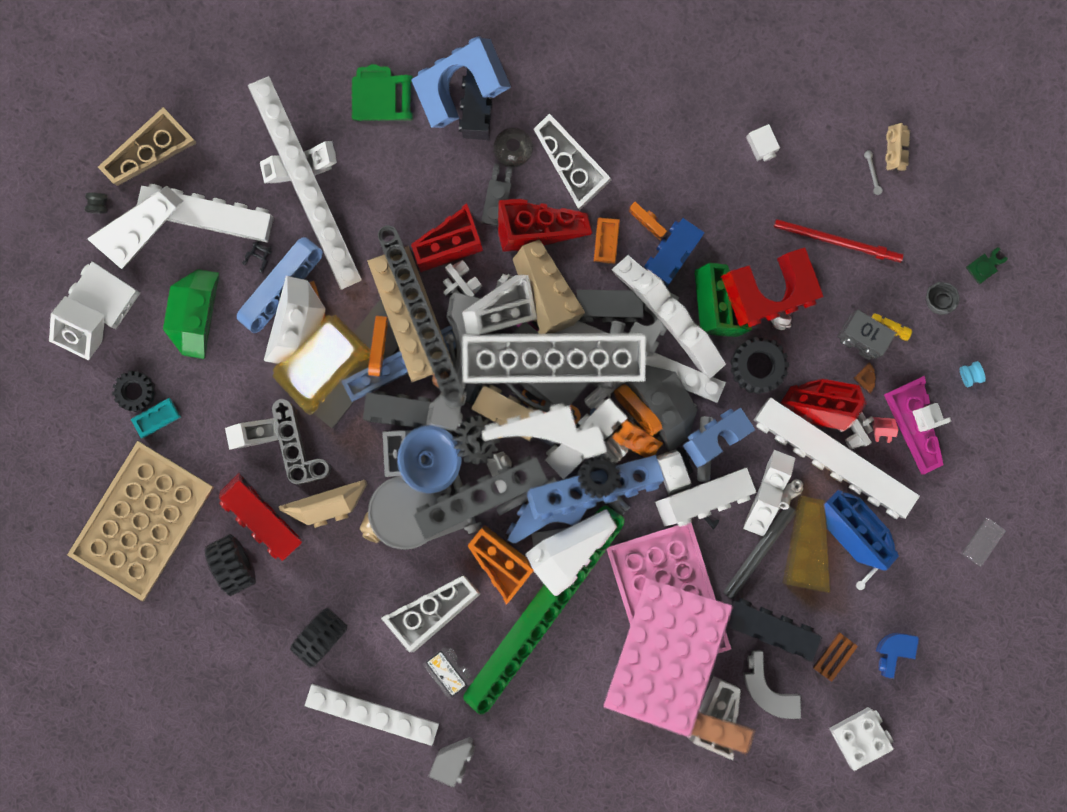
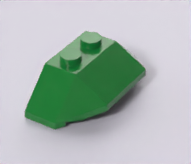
(191, 311)

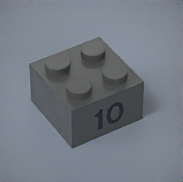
(866, 335)

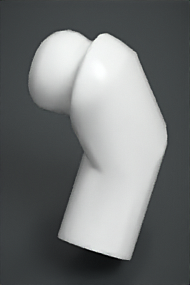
(791, 491)

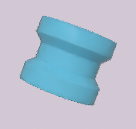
(972, 374)

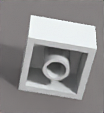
(76, 327)

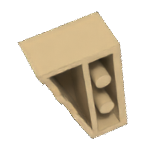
(500, 408)

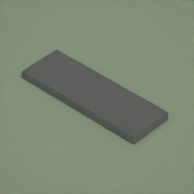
(338, 400)

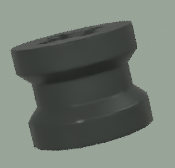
(96, 203)

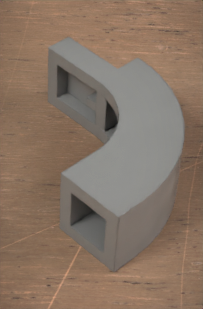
(777, 704)

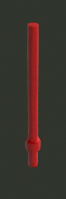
(880, 251)

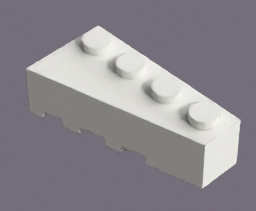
(576, 168)
(706, 497)
(430, 613)

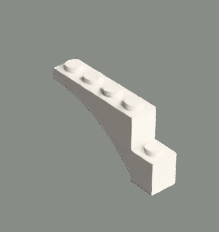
(554, 426)

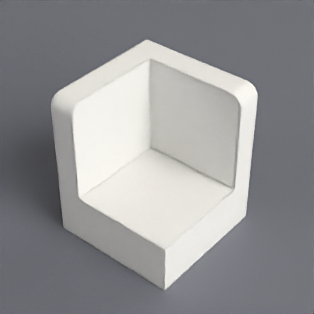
(929, 417)

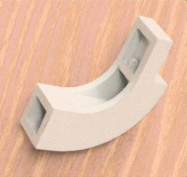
(319, 158)

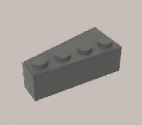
(396, 410)

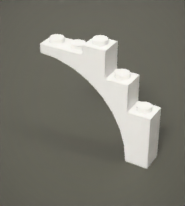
(671, 314)

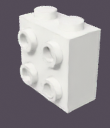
(862, 738)

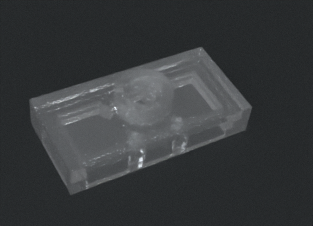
(983, 542)

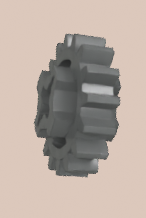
(466, 440)

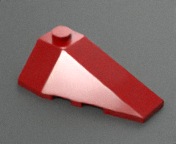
(527, 222)

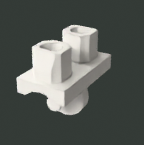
(456, 272)
(859, 437)

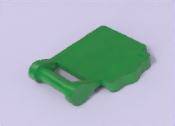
(376, 95)

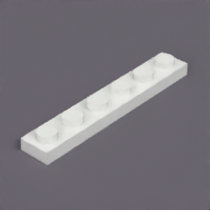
(371, 714)

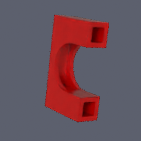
(752, 305)

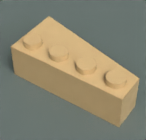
(552, 297)

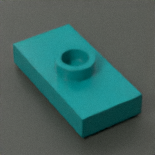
(155, 418)

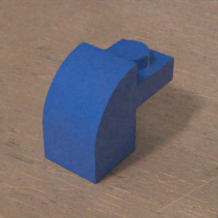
(892, 646)

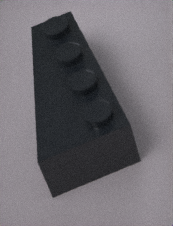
(774, 631)

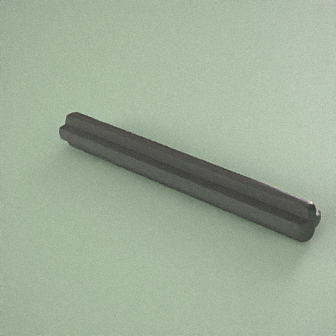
(759, 552)

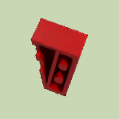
(448, 241)

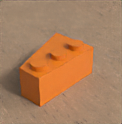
(501, 562)

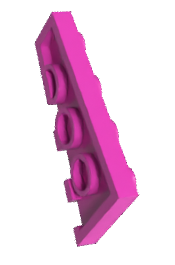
(922, 445)

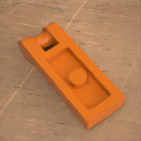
(637, 439)

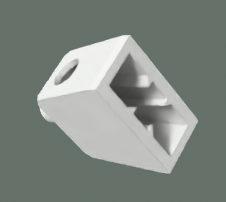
(673, 472)

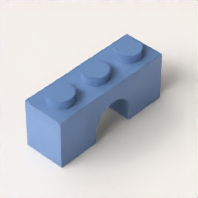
(705, 446)

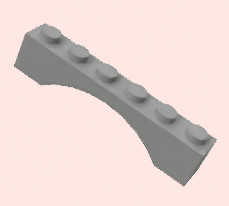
(439, 413)

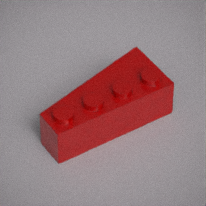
(259, 518)

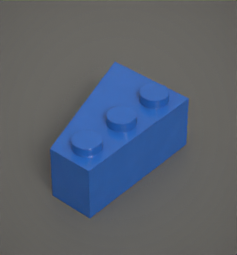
(674, 251)

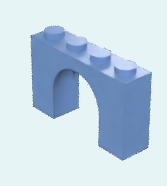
(434, 82)

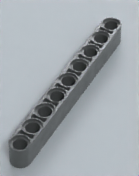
(423, 325)

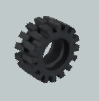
(122, 384)
(608, 467)

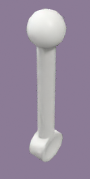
(861, 584)

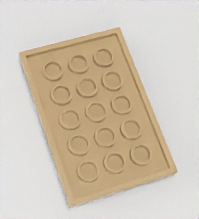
(140, 521)

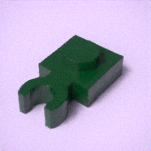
(984, 267)

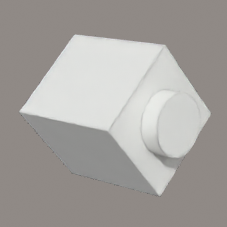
(763, 143)

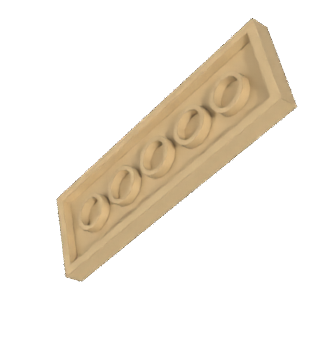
(399, 318)

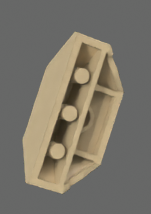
(326, 505)

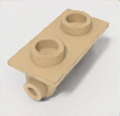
(897, 137)

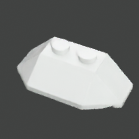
(295, 319)

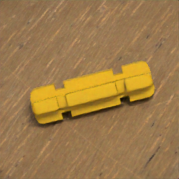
(903, 332)

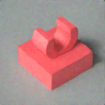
(884, 427)

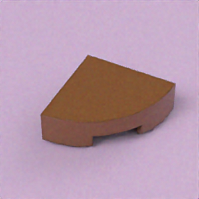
(866, 378)

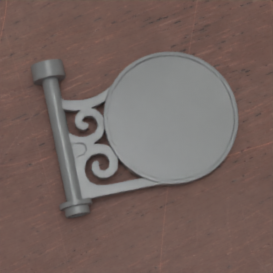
(393, 511)

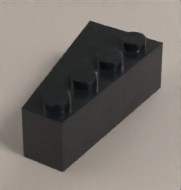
(476, 110)

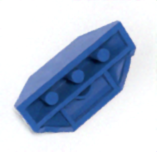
(860, 530)

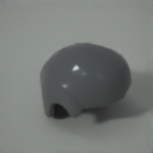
(947, 300)

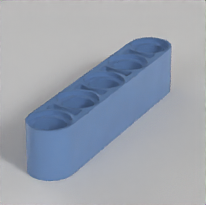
(265, 300)

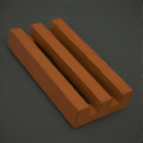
(824, 672)

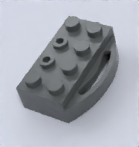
(551, 392)

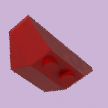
(826, 403)

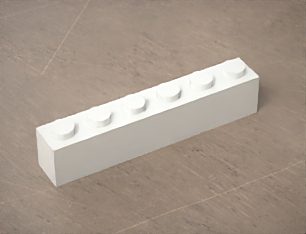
(217, 215)

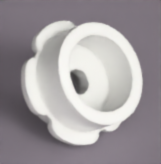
(782, 322)

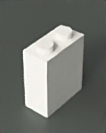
(104, 293)

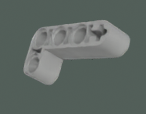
(295, 440)

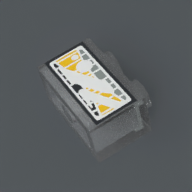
(447, 672)

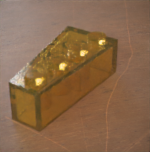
(807, 550)

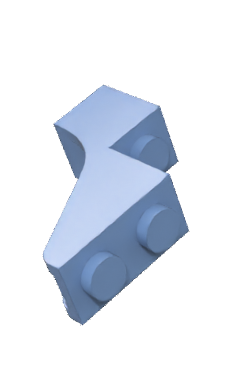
(527, 525)

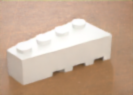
(133, 229)
(607, 417)

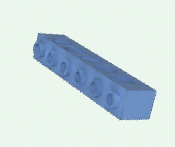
(541, 507)

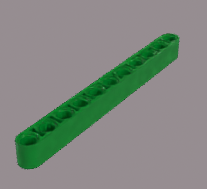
(527, 633)

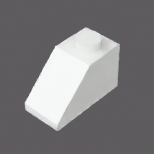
(251, 433)

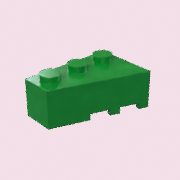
(714, 305)

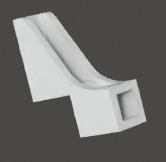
(770, 493)

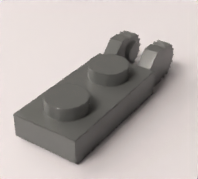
(496, 191)

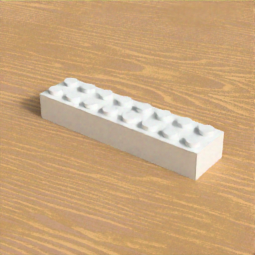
(553, 357)

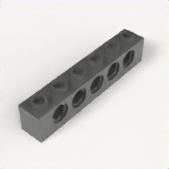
(430, 527)

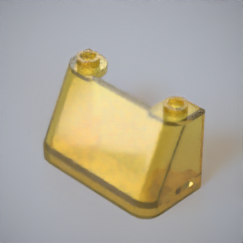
(321, 363)

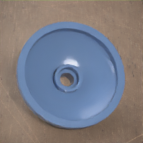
(441, 459)

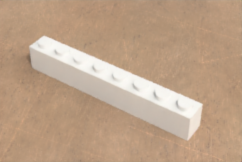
(836, 458)

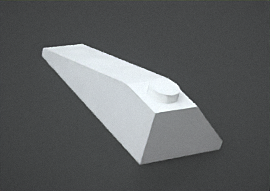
(565, 553)

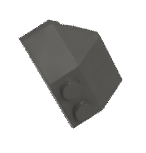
(669, 402)

